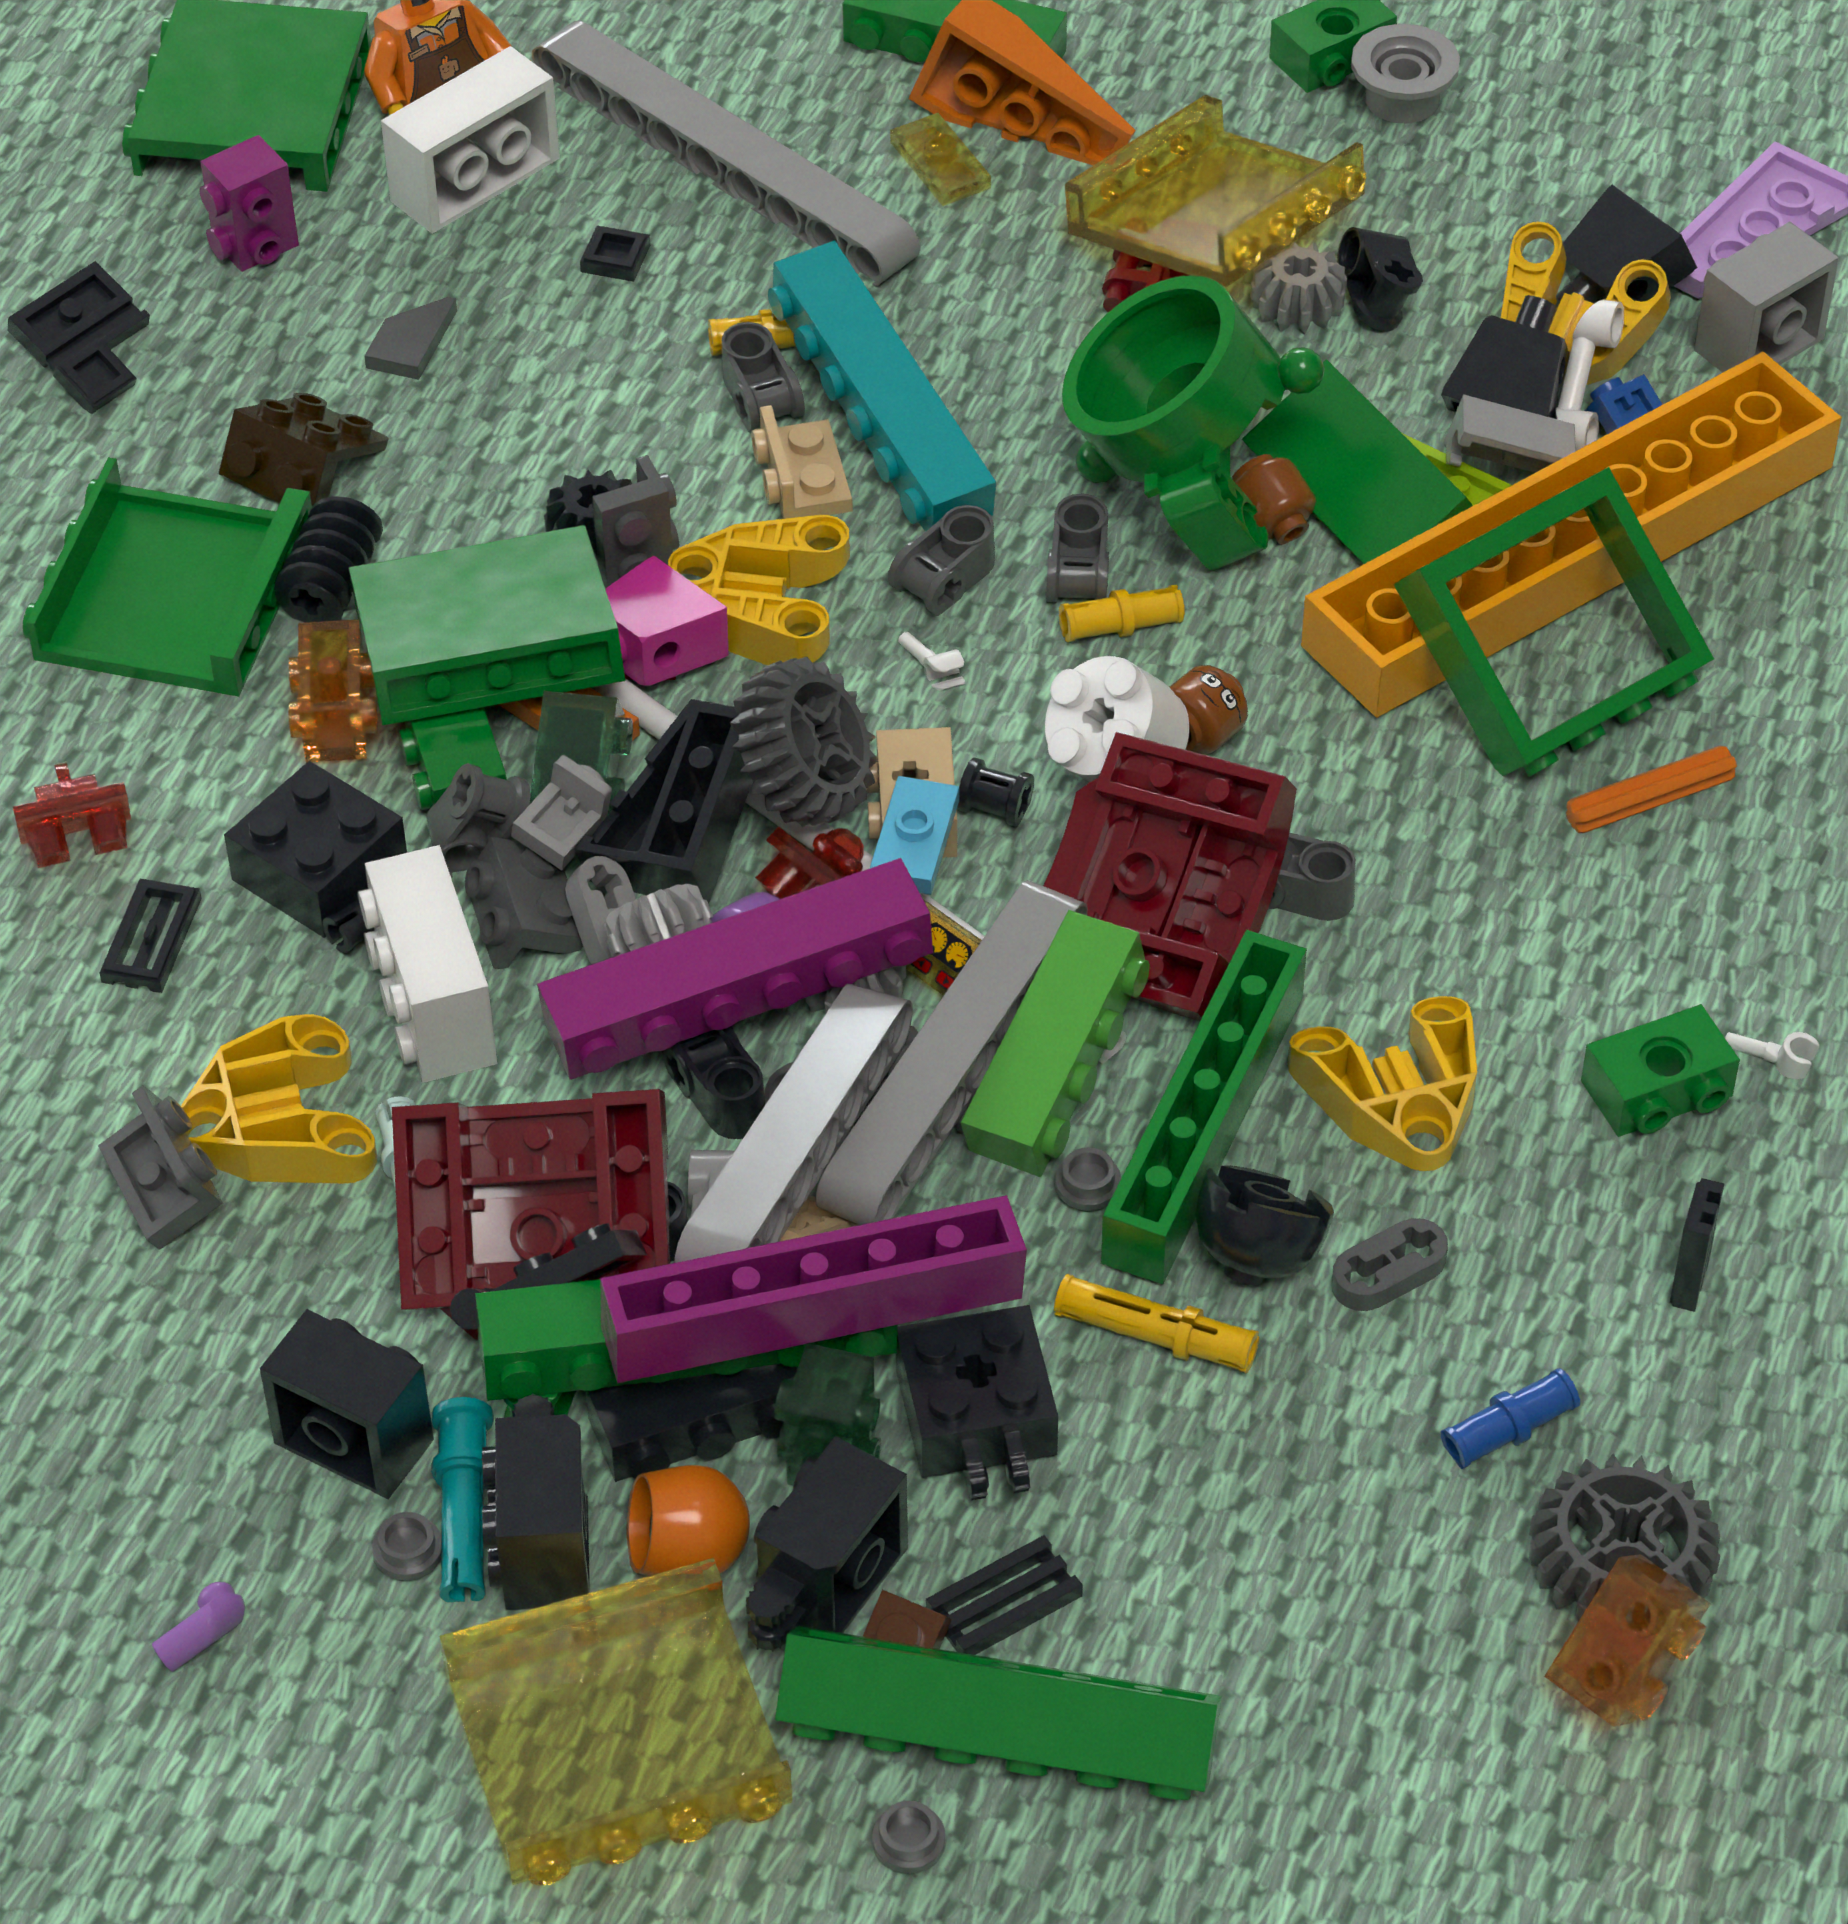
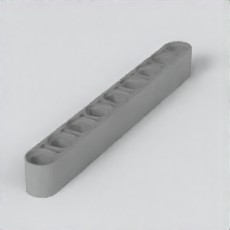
(727, 150)

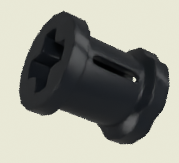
(995, 791)

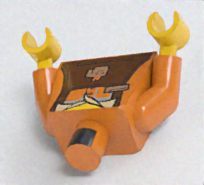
(425, 46)

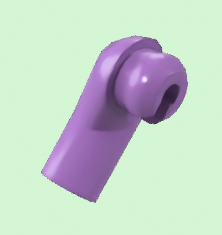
(218, 1614)

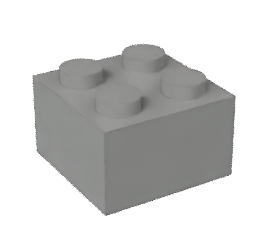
(1766, 299)

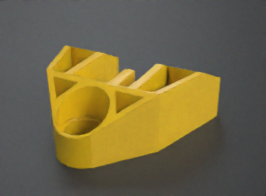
(1544, 281)
(752, 568)
(1351, 1095)
(259, 1112)

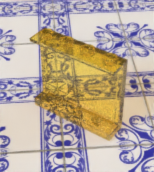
(1208, 196)
(613, 1723)

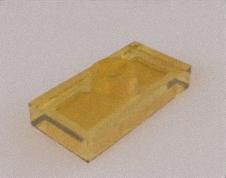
(940, 159)

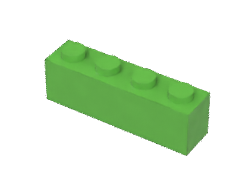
(1056, 1043)

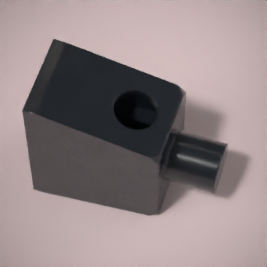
(1612, 237)
(1513, 362)

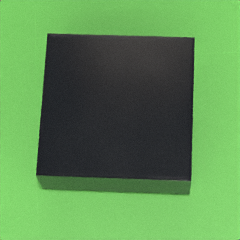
(615, 253)
(94, 376)

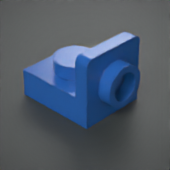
(1622, 403)

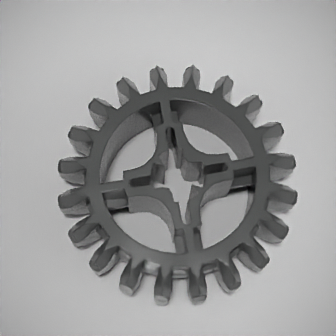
(804, 742)
(1622, 1517)

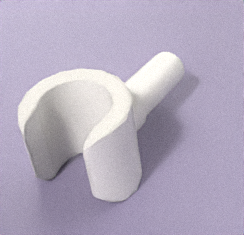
(934, 664)
(1782, 1055)

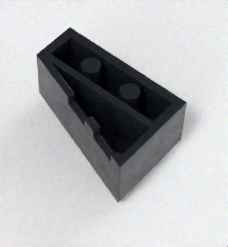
(680, 808)

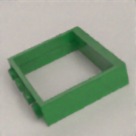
(1470, 671)

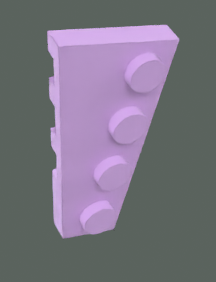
(1767, 195)

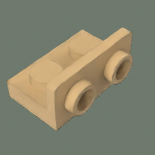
(803, 467)

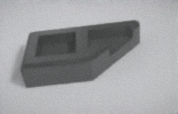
(410, 339)

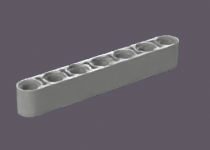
(943, 1063)
(800, 1125)

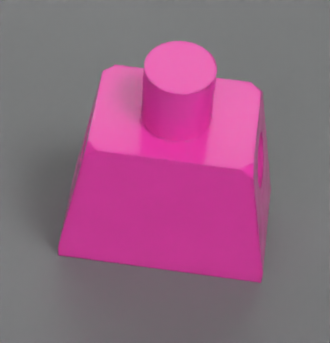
(665, 623)

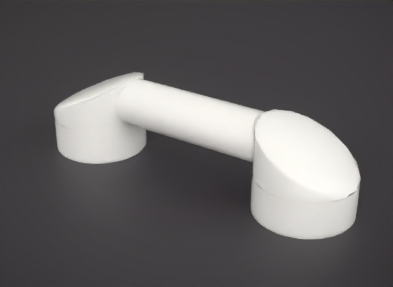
(1597, 327)

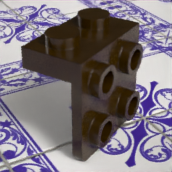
(294, 445)

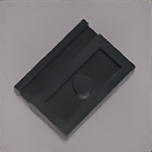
(75, 315)

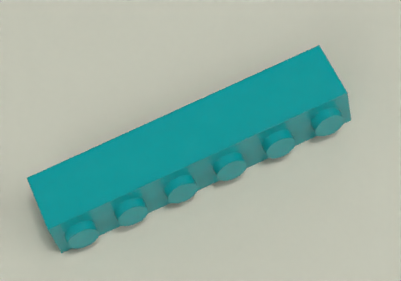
(878, 386)

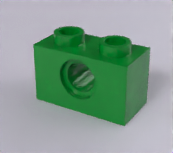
(1319, 39)
(1660, 1071)

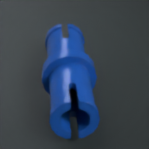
(1510, 1418)

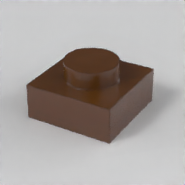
(906, 1622)

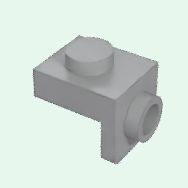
(564, 812)

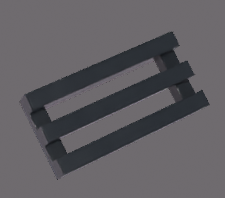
(138, 974)
(1696, 1244)
(1051, 1568)

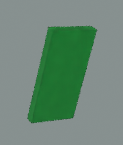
(1363, 471)

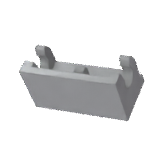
(1507, 436)

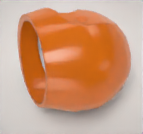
(693, 1519)

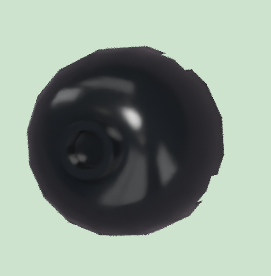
(1258, 1225)

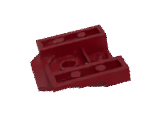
(1178, 854)
(521, 1182)

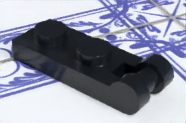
(595, 1256)

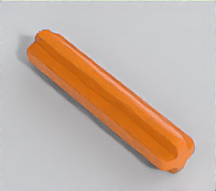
(1651, 789)

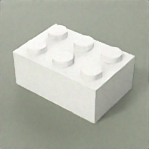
(470, 139)
(429, 964)

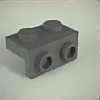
(635, 522)
(519, 902)
(161, 1169)

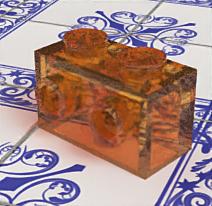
(332, 692)
(1629, 1641)

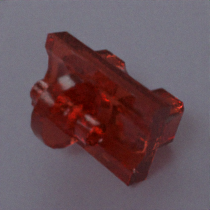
(70, 808)
(794, 867)

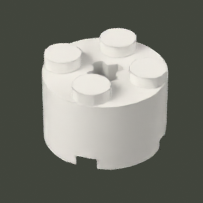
(1105, 699)

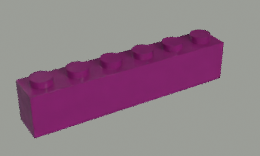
(735, 968)
(812, 1288)

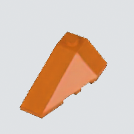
(1006, 77)

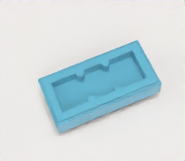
(917, 828)

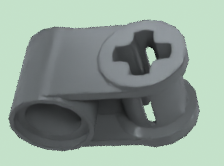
(758, 374)
(1079, 550)
(946, 558)
(473, 812)
(1315, 879)

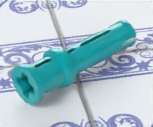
(458, 1470)

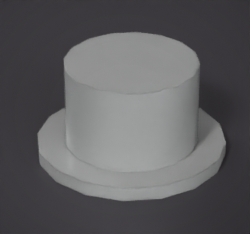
(1404, 70)

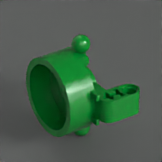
(1168, 393)

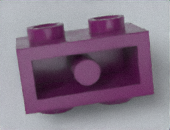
(248, 204)

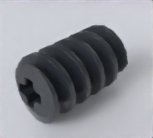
(316, 572)

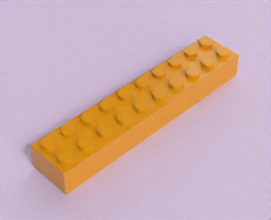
(1682, 472)

